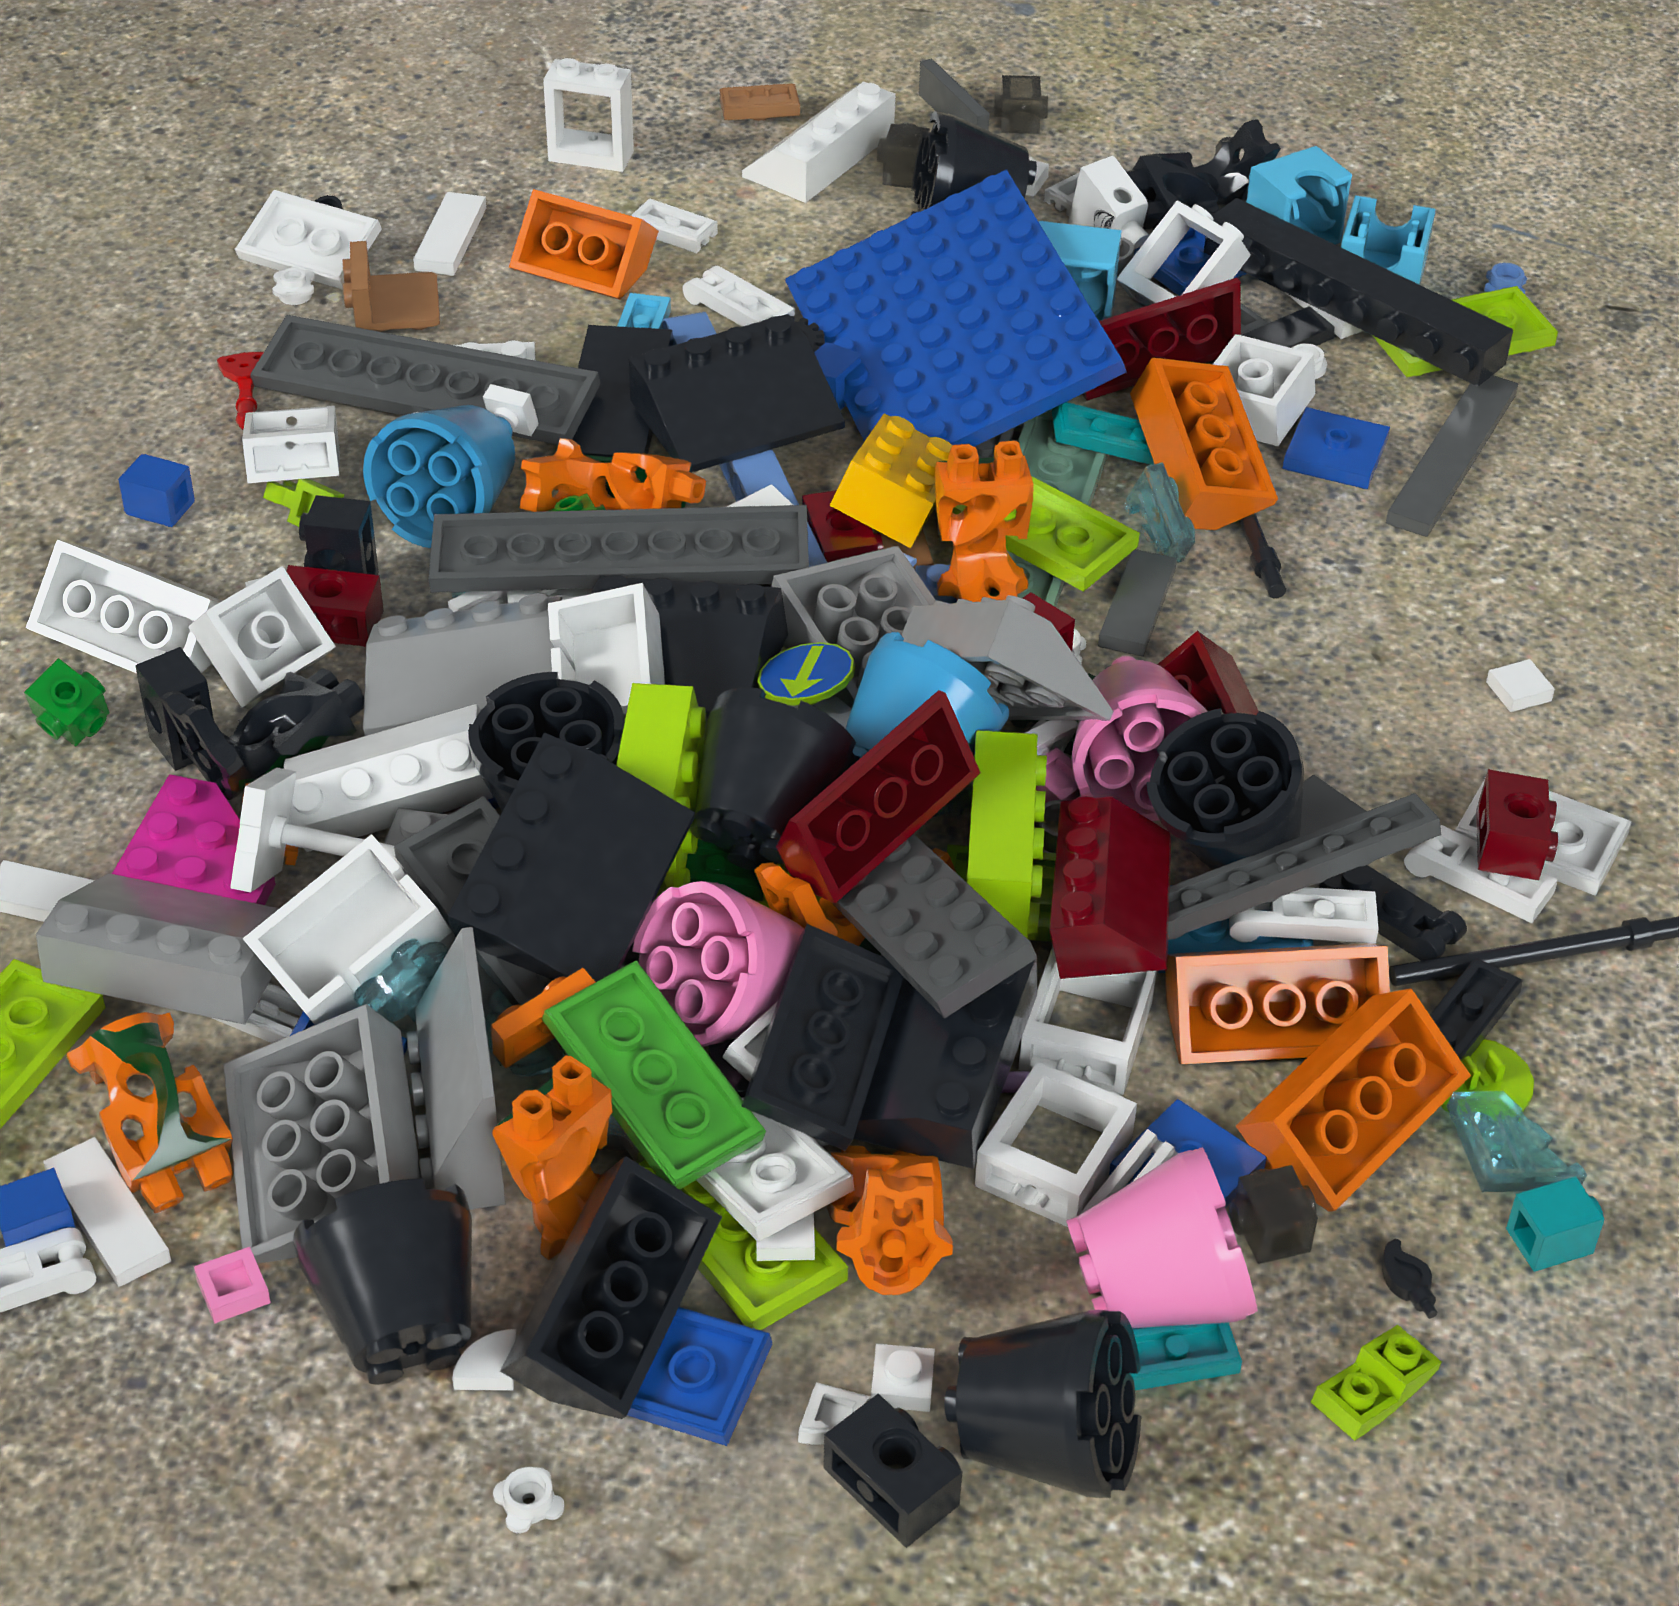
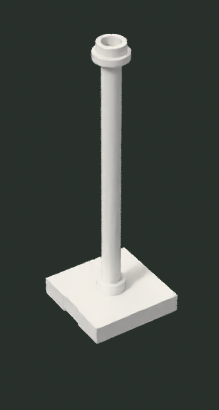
(267, 831)

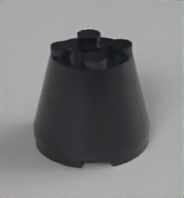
(961, 156)
(535, 705)
(761, 770)
(1229, 785)
(393, 1275)
(1052, 1401)

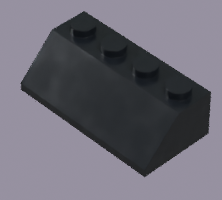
(612, 1292)

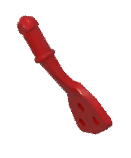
(238, 369)

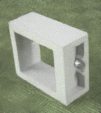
(587, 147)
(1180, 218)
(291, 451)
(1084, 1055)
(1058, 1192)

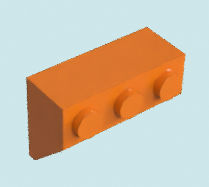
(582, 245)

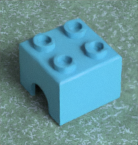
(1303, 190)
(1396, 248)
(1091, 259)

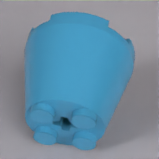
(438, 465)
(907, 675)

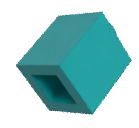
(1555, 1223)

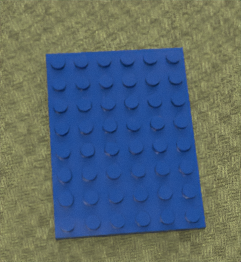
(958, 318)

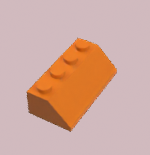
(1204, 441)
(1268, 999)
(1357, 1097)

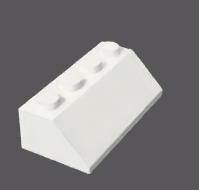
(826, 143)
(116, 609)
(365, 780)

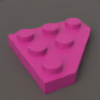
(189, 842)

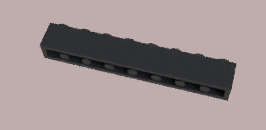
(1367, 295)

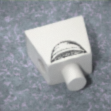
(1109, 200)

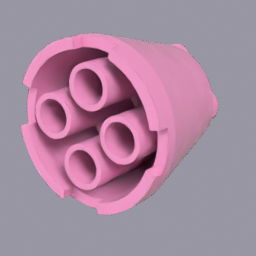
(1120, 753)
(716, 957)
(1165, 1249)

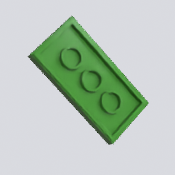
(660, 1076)

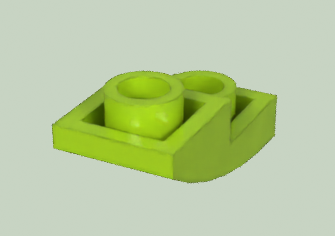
(1377, 1383)

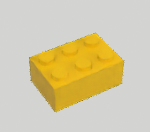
(892, 480)

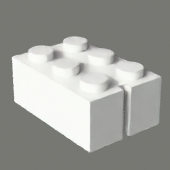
(608, 640)
(344, 930)

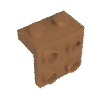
(388, 299)

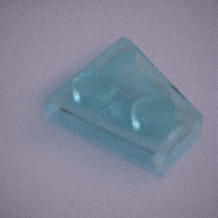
(1157, 501)
(1504, 1145)

